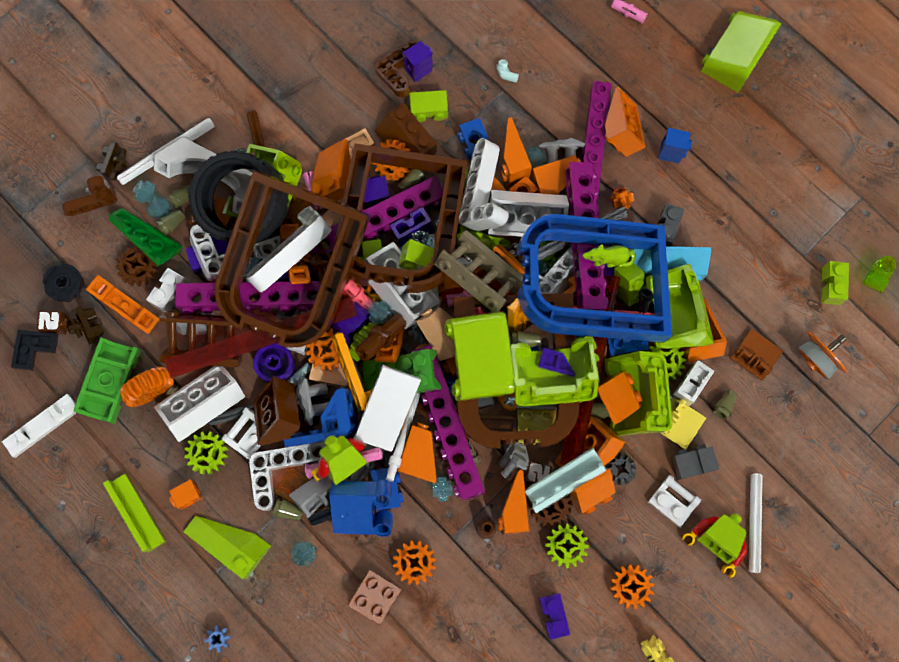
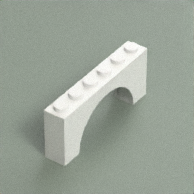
(187, 156)

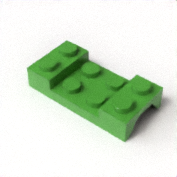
(416, 364)
(104, 379)

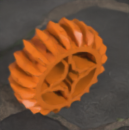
(146, 387)

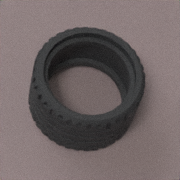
(204, 187)

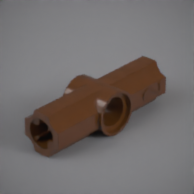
(380, 337)

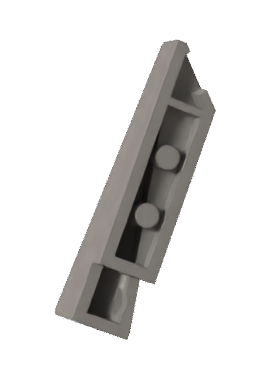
(314, 494)

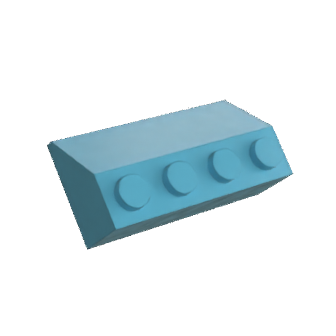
(677, 256)

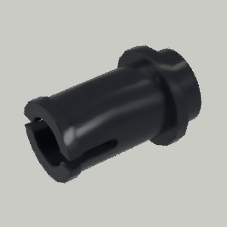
(645, 297)

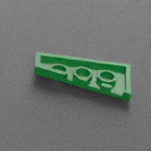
(145, 237)

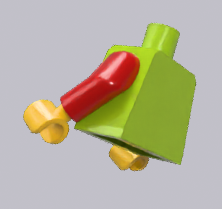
(339, 459)
(723, 538)

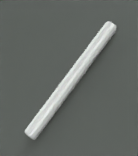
(148, 161)

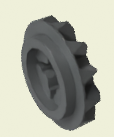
(629, 466)

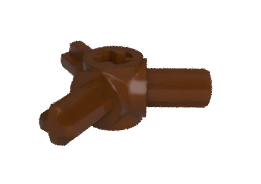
(318, 263)

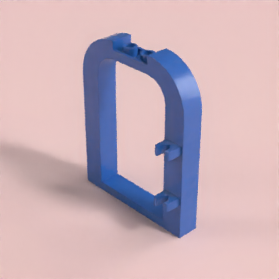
(594, 322)

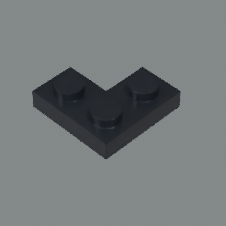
(28, 344)

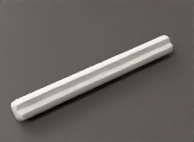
(755, 523)

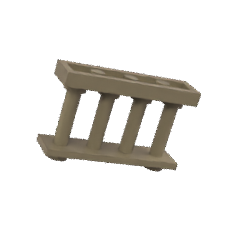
(487, 260)

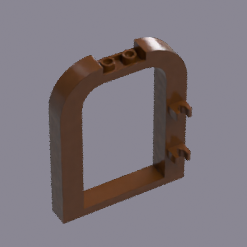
(354, 196)
(241, 248)
(468, 409)

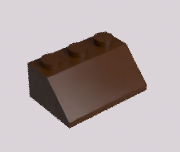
(403, 126)
(276, 412)

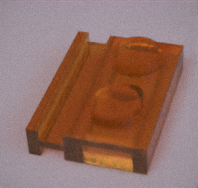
(289, 483)

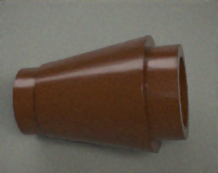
(480, 529)

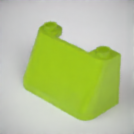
(739, 49)
(687, 309)
(481, 356)
(651, 380)
(545, 387)

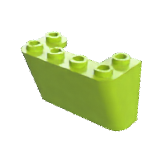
(287, 166)

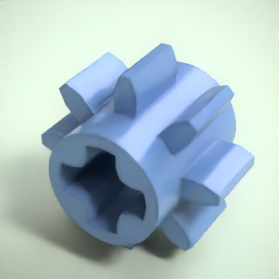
(223, 638)

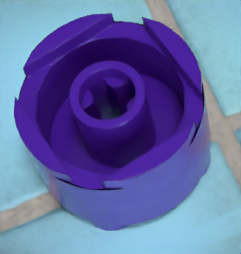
(352, 325)
(264, 360)

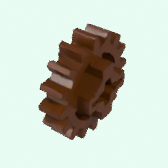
(139, 273)
(553, 512)

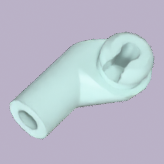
(505, 73)

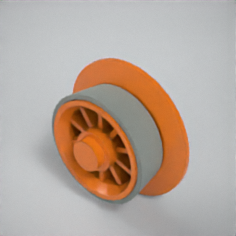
(820, 356)

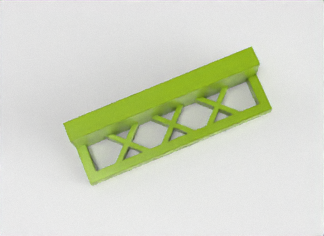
(134, 513)

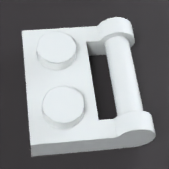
(248, 444)
(669, 505)

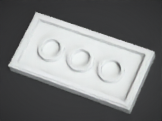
(387, 408)

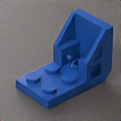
(340, 411)

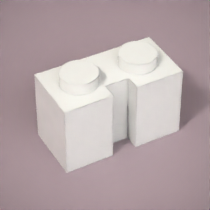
(165, 296)

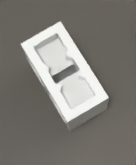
(693, 382)

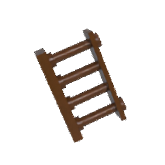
(173, 316)

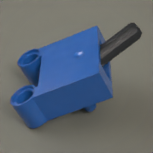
(354, 510)

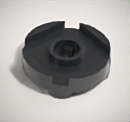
(70, 290)

